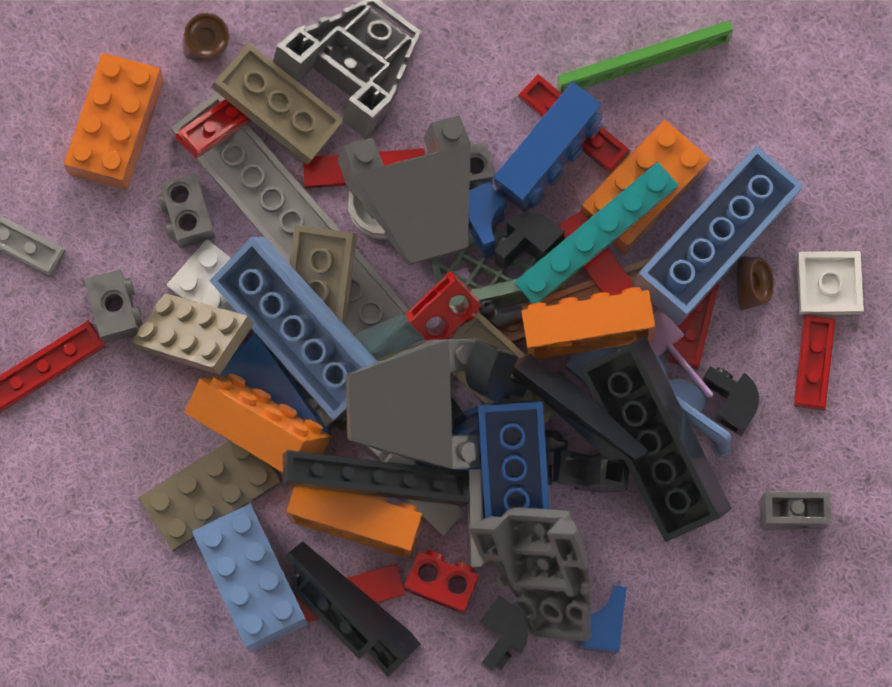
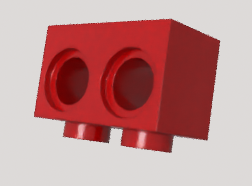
(436, 304)
(437, 590)

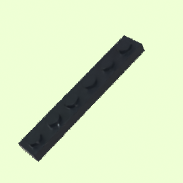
(375, 478)

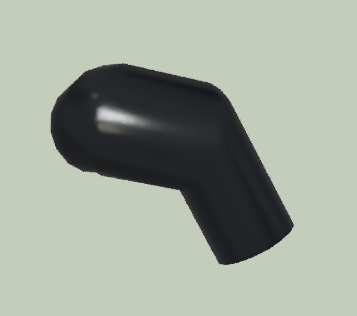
(498, 317)

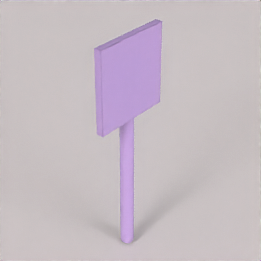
(665, 336)

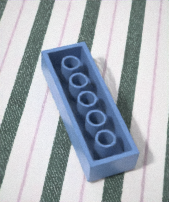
(717, 235)
(293, 322)

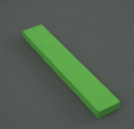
(647, 57)

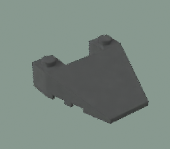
(358, 54)
(420, 199)
(406, 405)

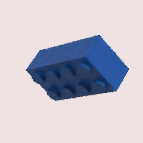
(549, 147)
(513, 456)

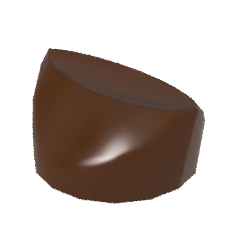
(205, 37)
(754, 282)

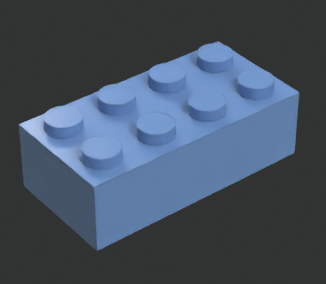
(249, 578)

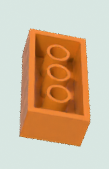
(114, 121)
(675, 154)
(588, 324)
(253, 419)
(358, 519)

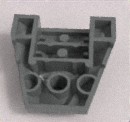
(543, 566)

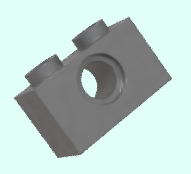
(102, 292)
(795, 510)

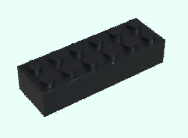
(675, 472)

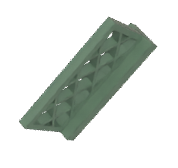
(502, 293)

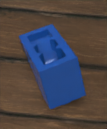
(485, 213)
(607, 624)

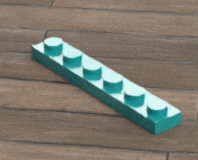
(596, 234)

